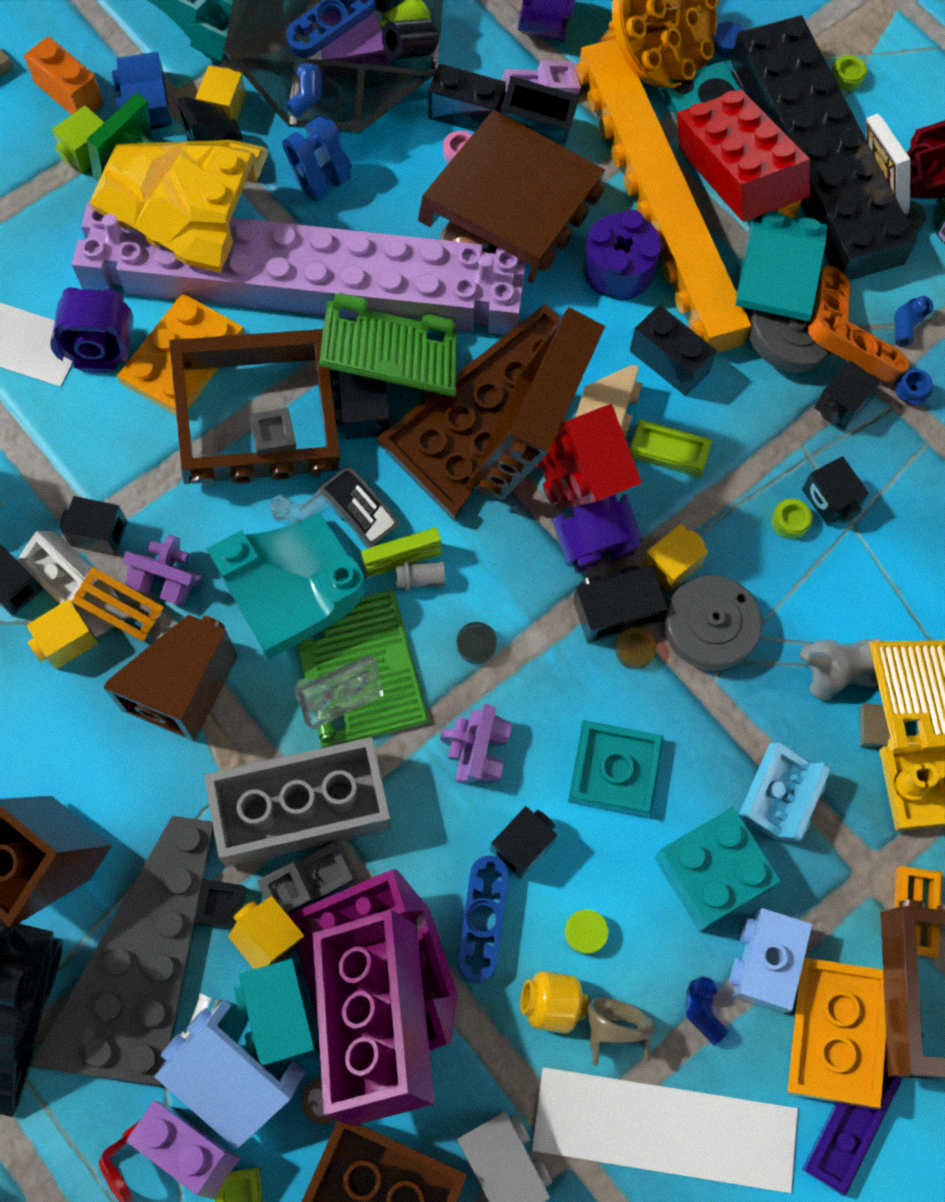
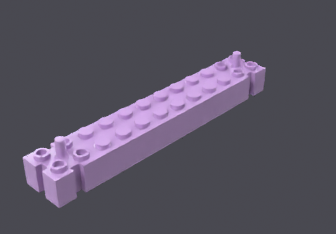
(306, 265)

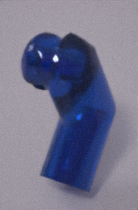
(700, 1008)

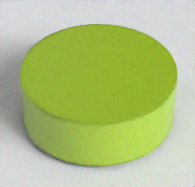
(849, 72)
(791, 518)
(586, 932)

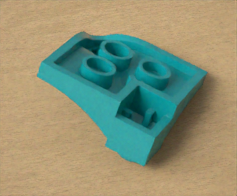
(202, 21)
(289, 581)

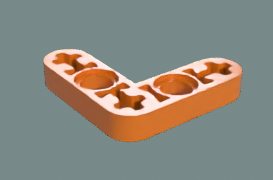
(834, 332)

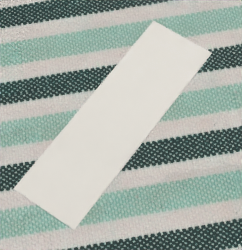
(666, 1130)

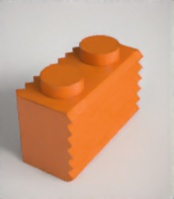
(63, 77)

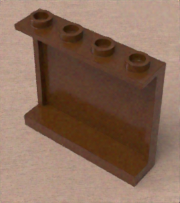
(515, 191)

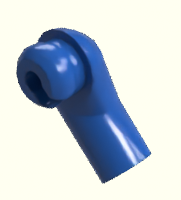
(309, 92)
(908, 316)

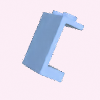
(223, 1080)

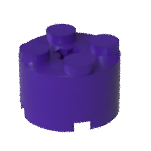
(545, 18)
(621, 255)
(92, 329)
(598, 532)

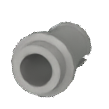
(419, 575)

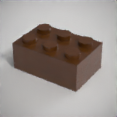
(376, 1168)

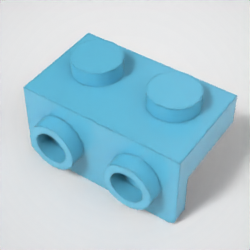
(784, 794)

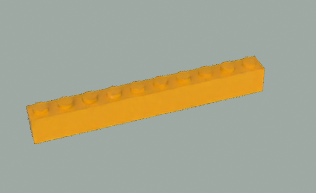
(662, 196)

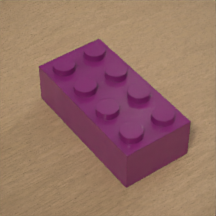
(371, 1019)

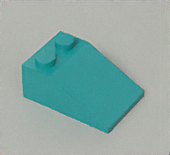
(781, 265)

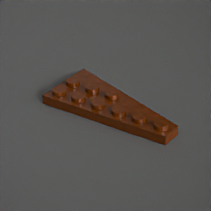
(447, 434)

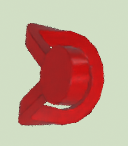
(110, 1173)

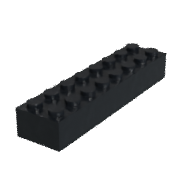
(848, 190)

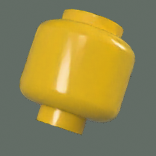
(553, 1002)

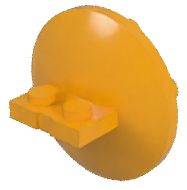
(664, 37)

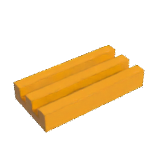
(147, 620)
(902, 876)

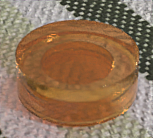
(635, 648)

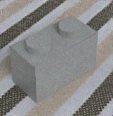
(502, 1162)

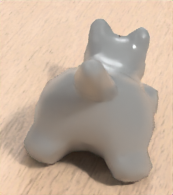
(839, 665)

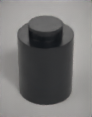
(409, 38)

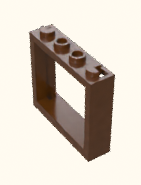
(252, 350)
(537, 404)
(902, 990)

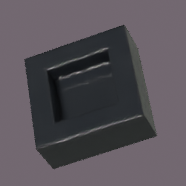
(219, 904)

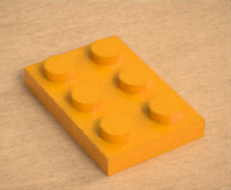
(150, 366)
(839, 1034)

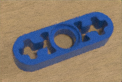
(317, 42)
(499, 888)

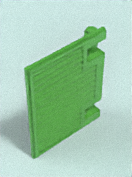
(389, 346)
(376, 631)

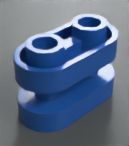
(332, 161)

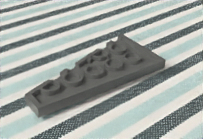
(135, 980)

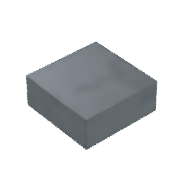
(272, 431)

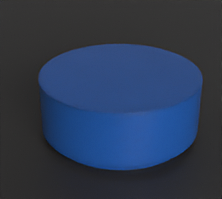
(726, 37)

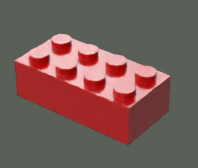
(743, 155)
(588, 460)

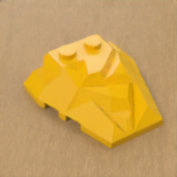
(179, 194)

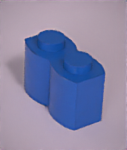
(146, 76)

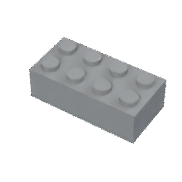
(297, 802)

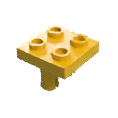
(915, 787)

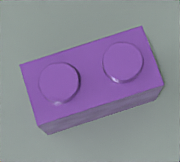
(183, 1149)

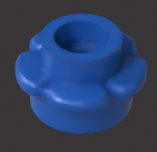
(918, 379)

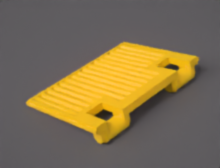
(912, 690)

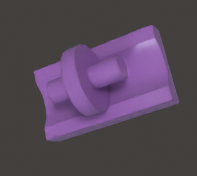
(144, 568)
(470, 743)

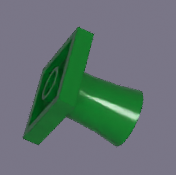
(125, 126)

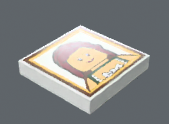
(891, 158)

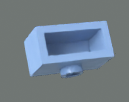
(770, 960)

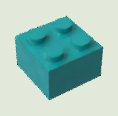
(716, 869)
(278, 1015)

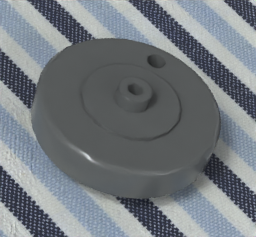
(785, 342)
(713, 623)

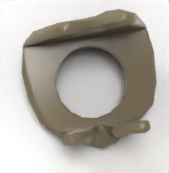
(603, 1011)

